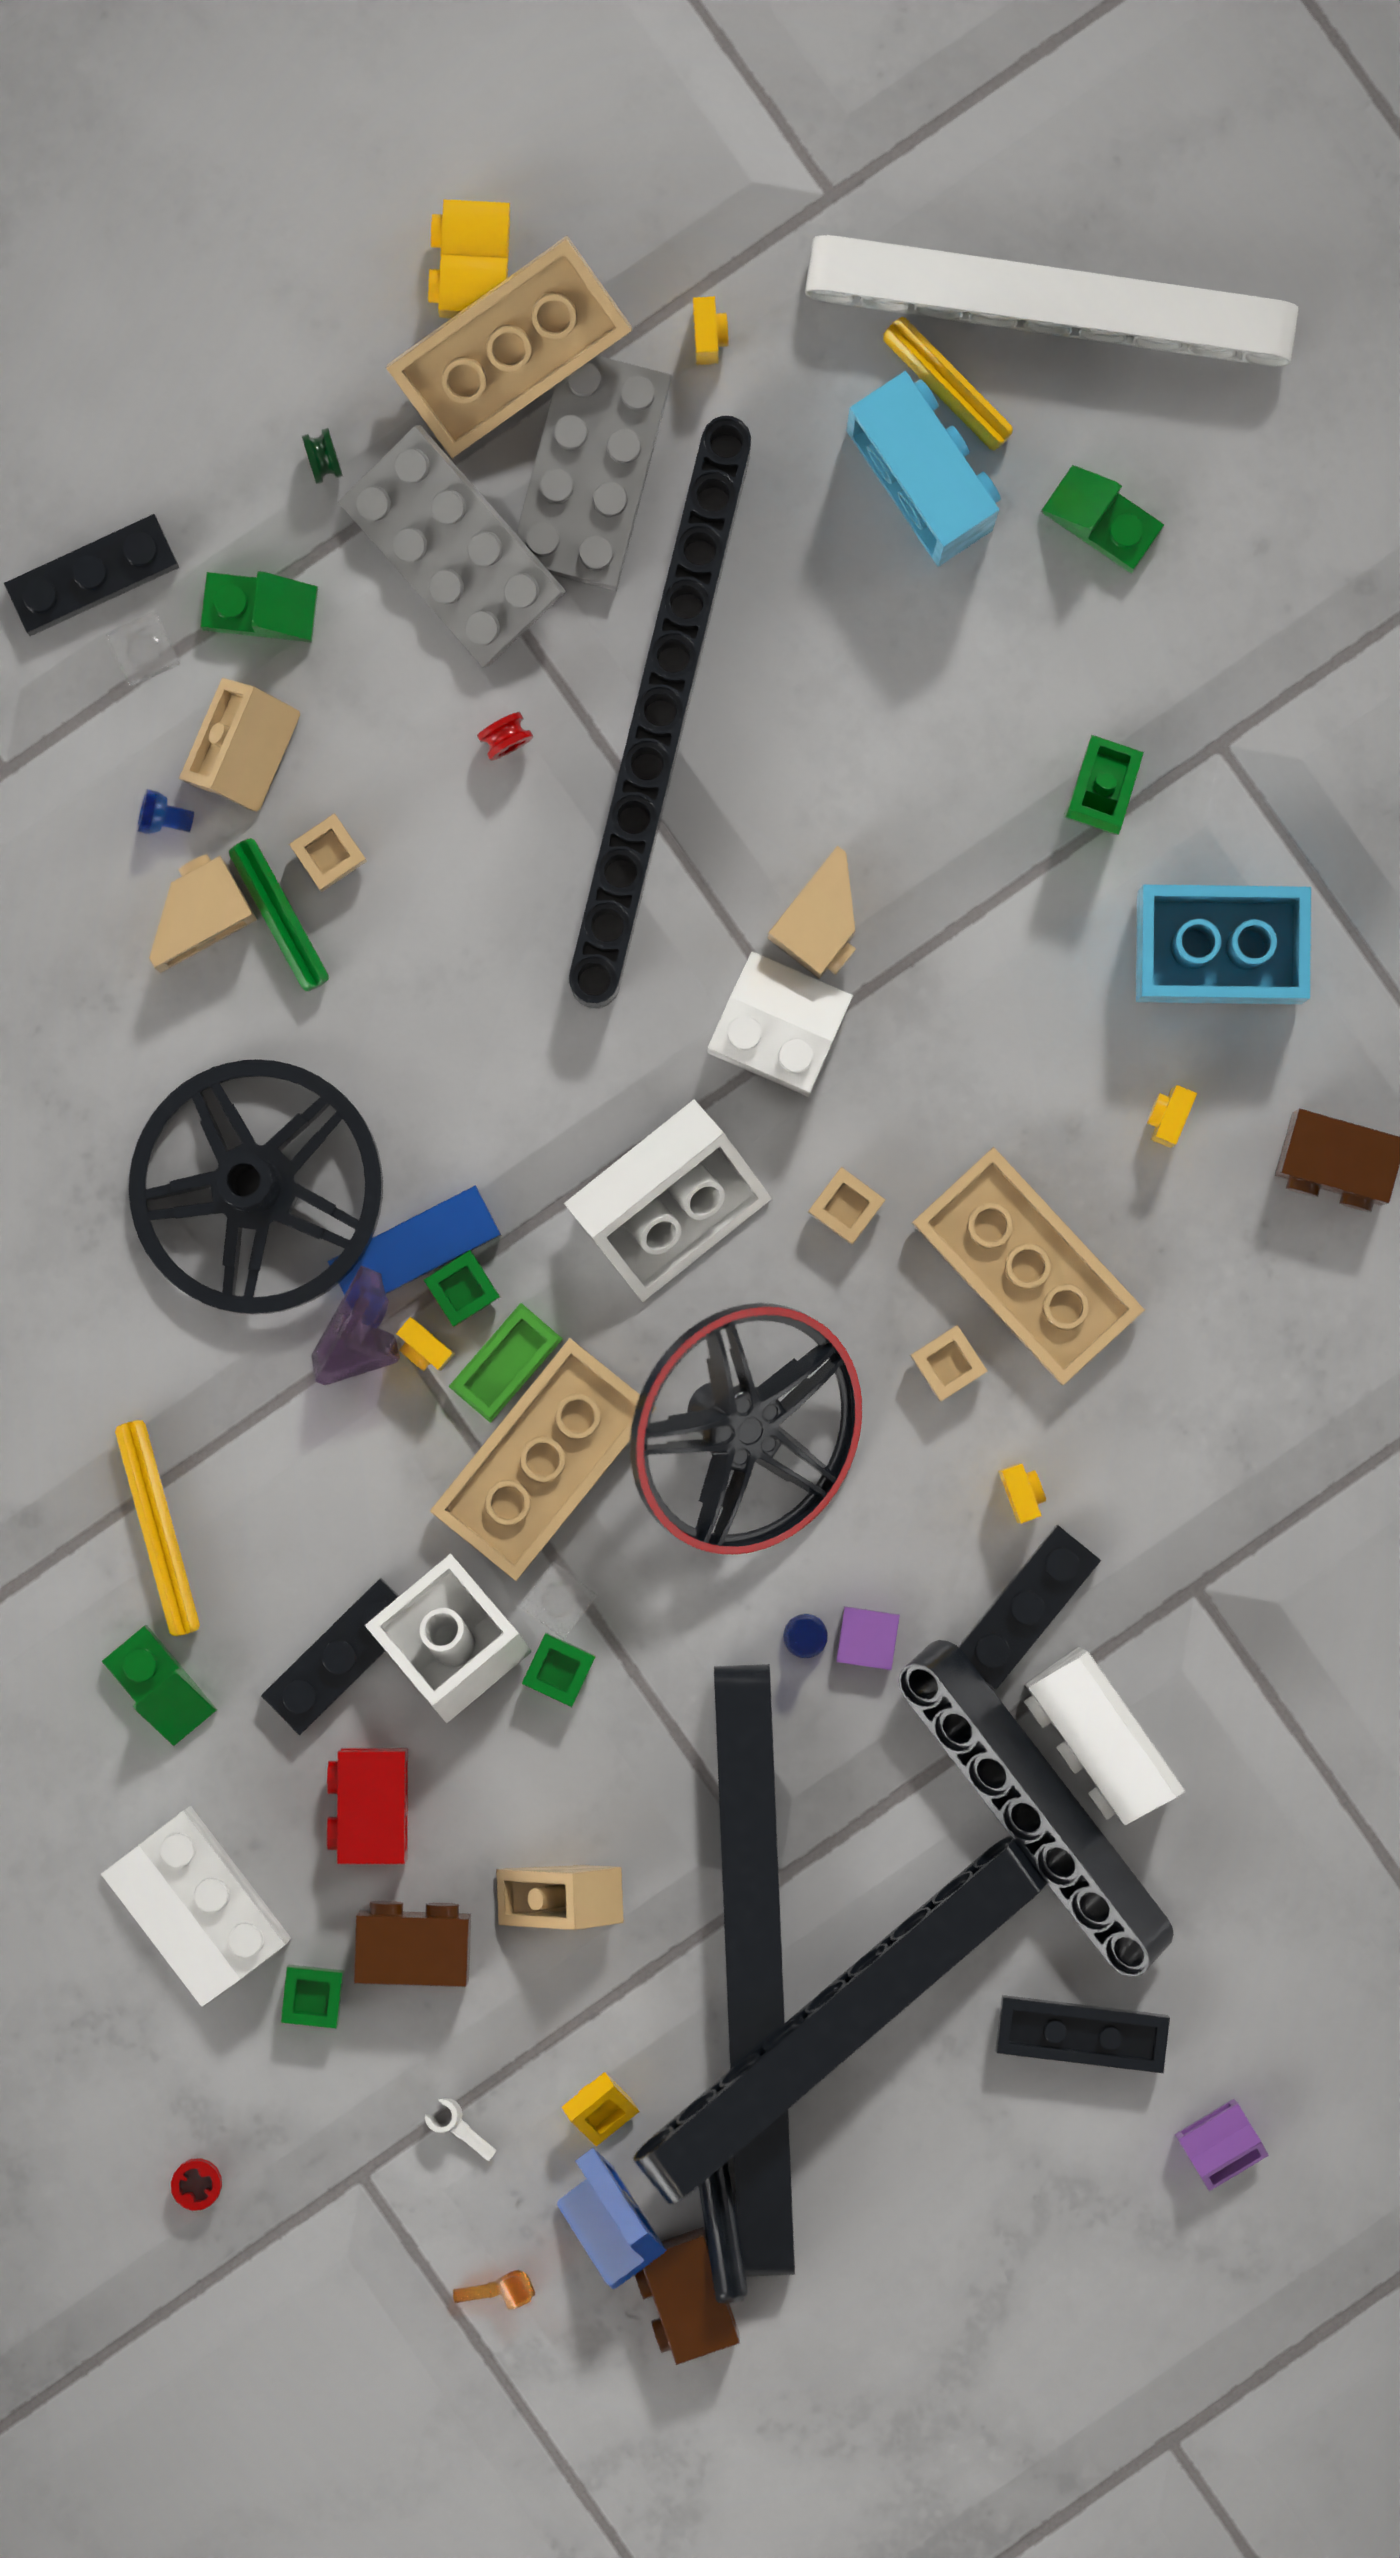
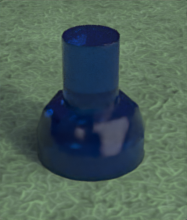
(156, 813)
(805, 1636)

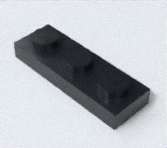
(91, 575)
(1028, 1605)
(330, 1662)
(1082, 2034)

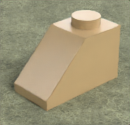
(199, 912)
(820, 920)
(560, 1896)

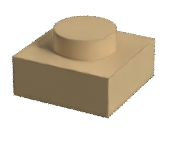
(328, 852)
(846, 1205)
(948, 1363)

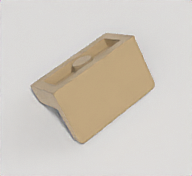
(240, 744)

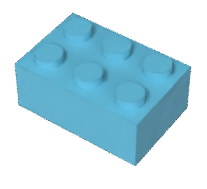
(924, 467)
(1223, 944)

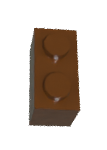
(1339, 1159)
(412, 1946)
(685, 2298)

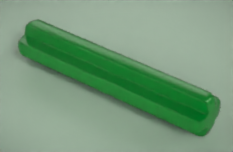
(278, 914)

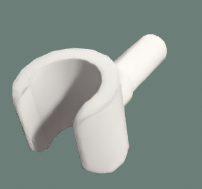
(461, 2129)

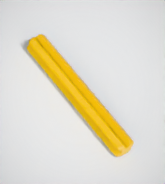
(157, 1528)

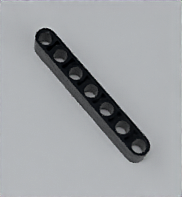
(1036, 1808)

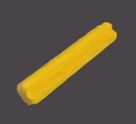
(948, 383)

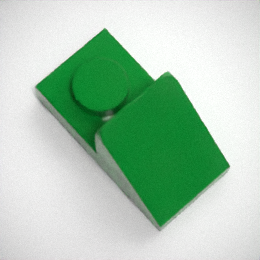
(1102, 517)
(259, 606)
(1104, 785)
(159, 1686)

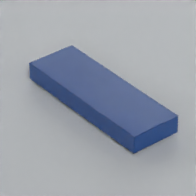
(427, 1241)

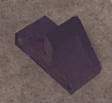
(352, 1339)

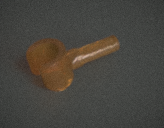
(513, 2287)

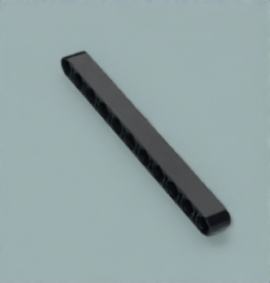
(659, 684)
(753, 1949)

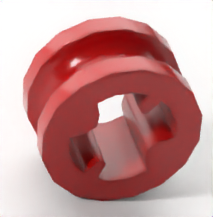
(505, 736)
(187, 2199)

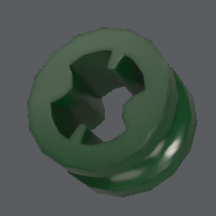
(322, 455)

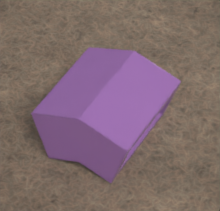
(1221, 2144)

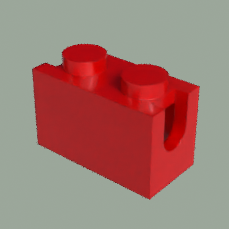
(370, 1806)

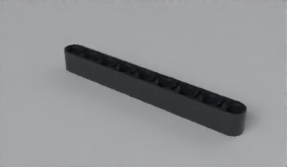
(839, 2020)

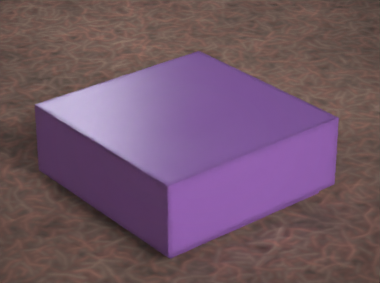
(867, 1638)

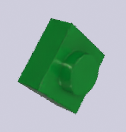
(462, 1288)
(558, 1669)
(312, 1996)

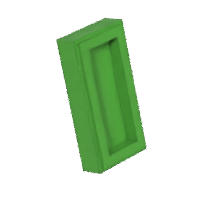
(505, 1362)

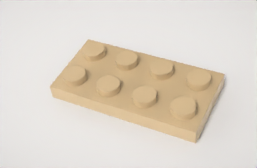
(509, 347)
(1028, 1266)
(540, 1460)

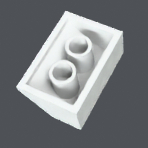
(668, 1200)
(1101, 1738)
(196, 1906)

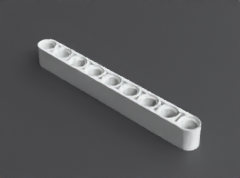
(1051, 300)

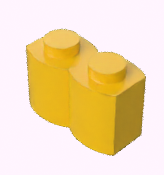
(472, 253)

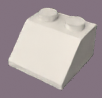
(779, 1024)
(448, 1638)

